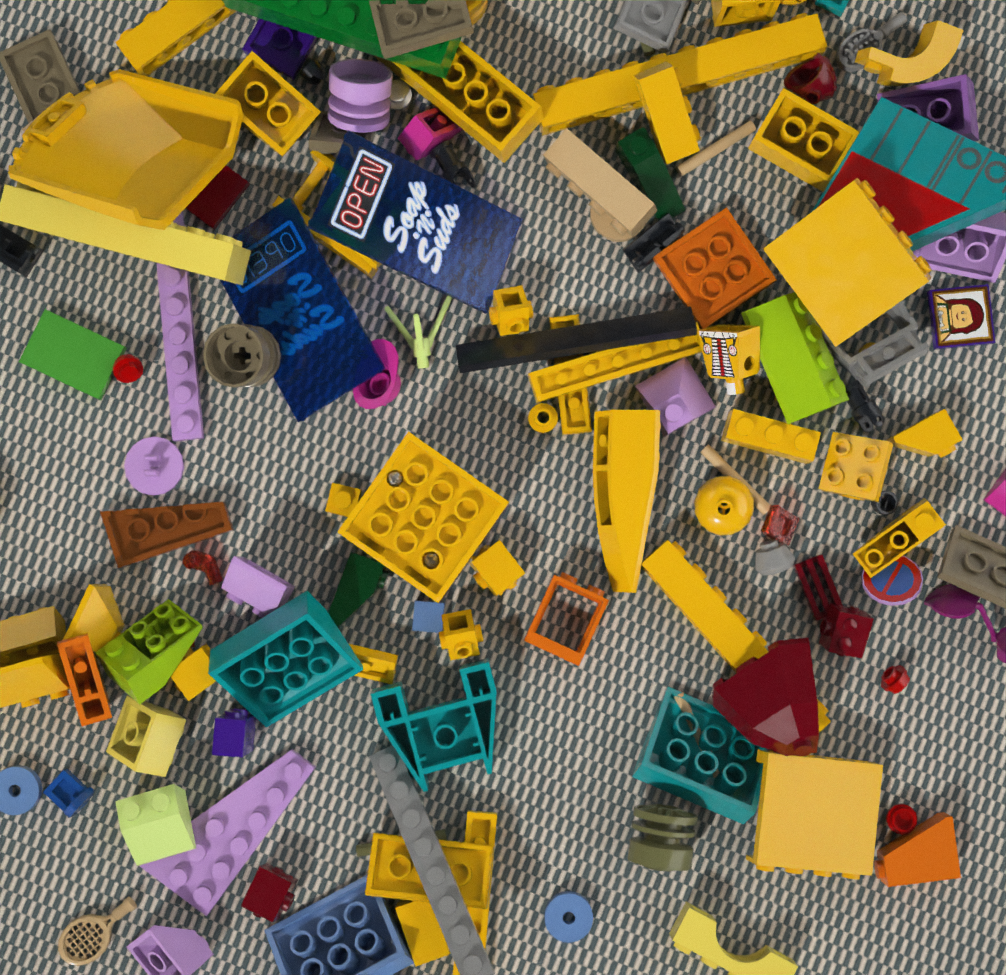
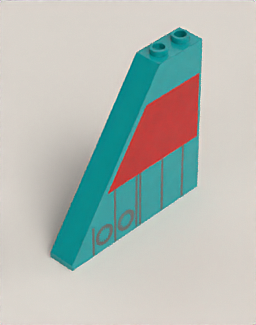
(922, 174)

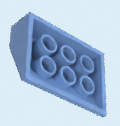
(341, 937)

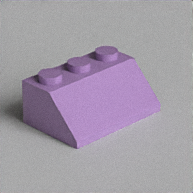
(972, 251)

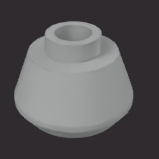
(773, 558)

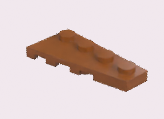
(159, 530)

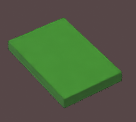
(72, 354)

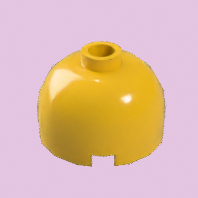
(724, 490)

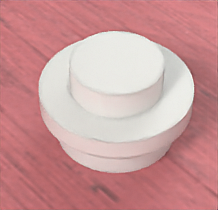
(400, 95)

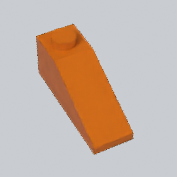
(85, 679)

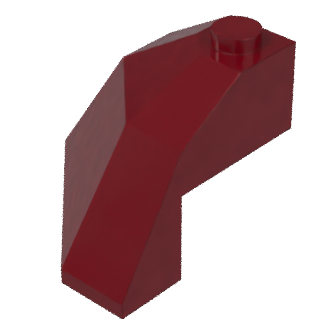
(774, 699)

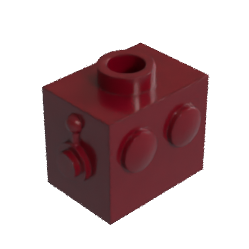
(845, 630)
(270, 893)

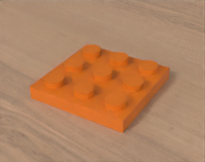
(714, 268)

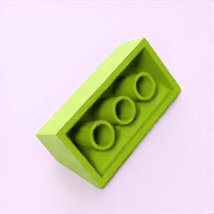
(796, 358)

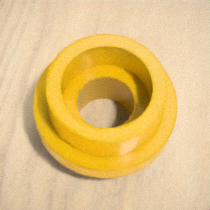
(543, 427)

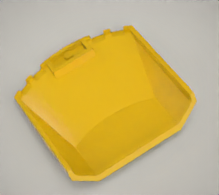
(129, 147)

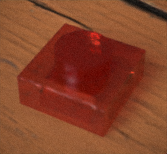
(779, 524)

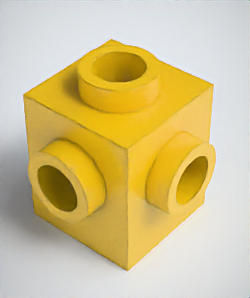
(510, 310)
(460, 634)

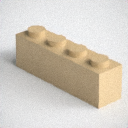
(600, 183)

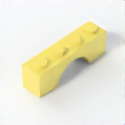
(696, 932)

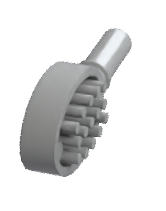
(863, 39)

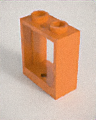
(553, 647)

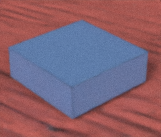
(428, 616)

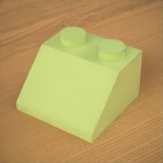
(156, 824)

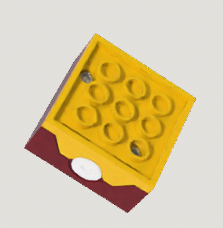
(423, 517)

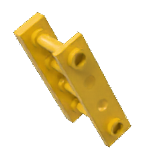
(325, 163)

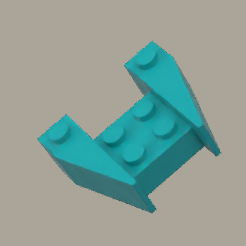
(443, 732)

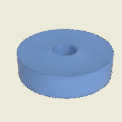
(29, 785)
(568, 902)

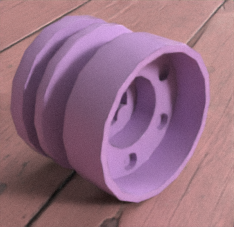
(359, 95)

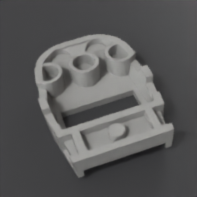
(885, 355)

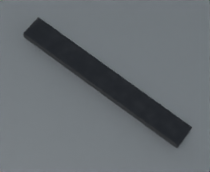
(576, 339)

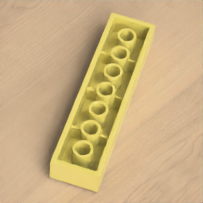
(174, 247)

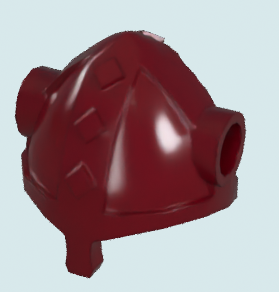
(812, 83)

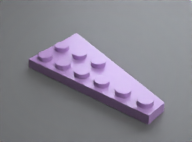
(231, 833)

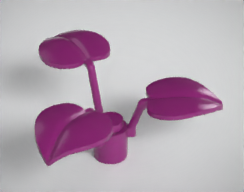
(958, 604)

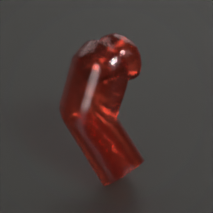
(205, 563)

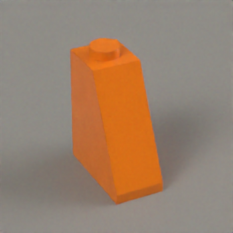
(921, 855)

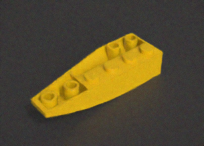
(624, 488)

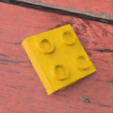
(855, 466)

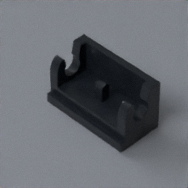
(18, 252)

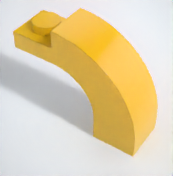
(933, 52)

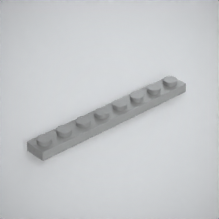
(431, 864)

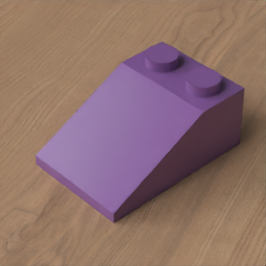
(943, 101)

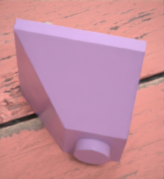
(677, 395)
(170, 951)

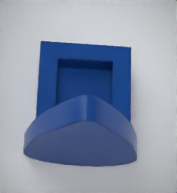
(69, 793)

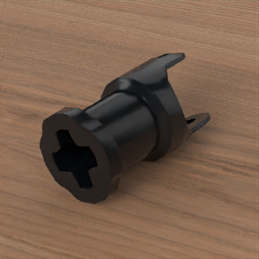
(451, 164)
(863, 408)

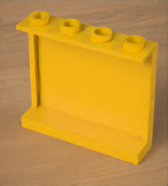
(848, 261)
(817, 814)

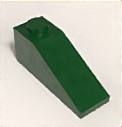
(650, 173)
(357, 585)

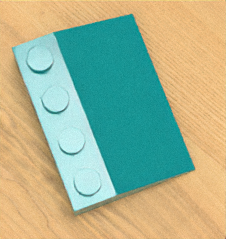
(284, 660)
(678, 766)

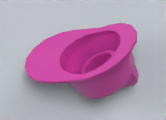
(384, 386)

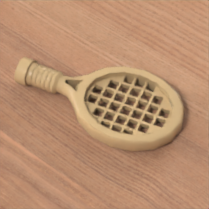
(128, 905)

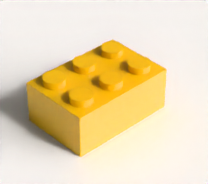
(803, 140)

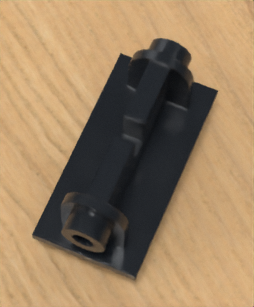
(653, 241)

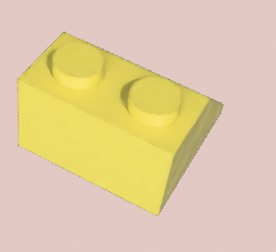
(146, 737)

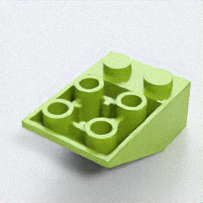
(149, 650)

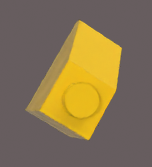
(929, 436)

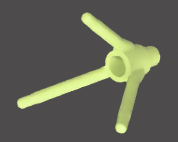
(420, 344)

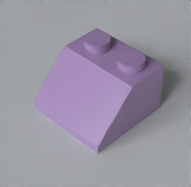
(256, 586)

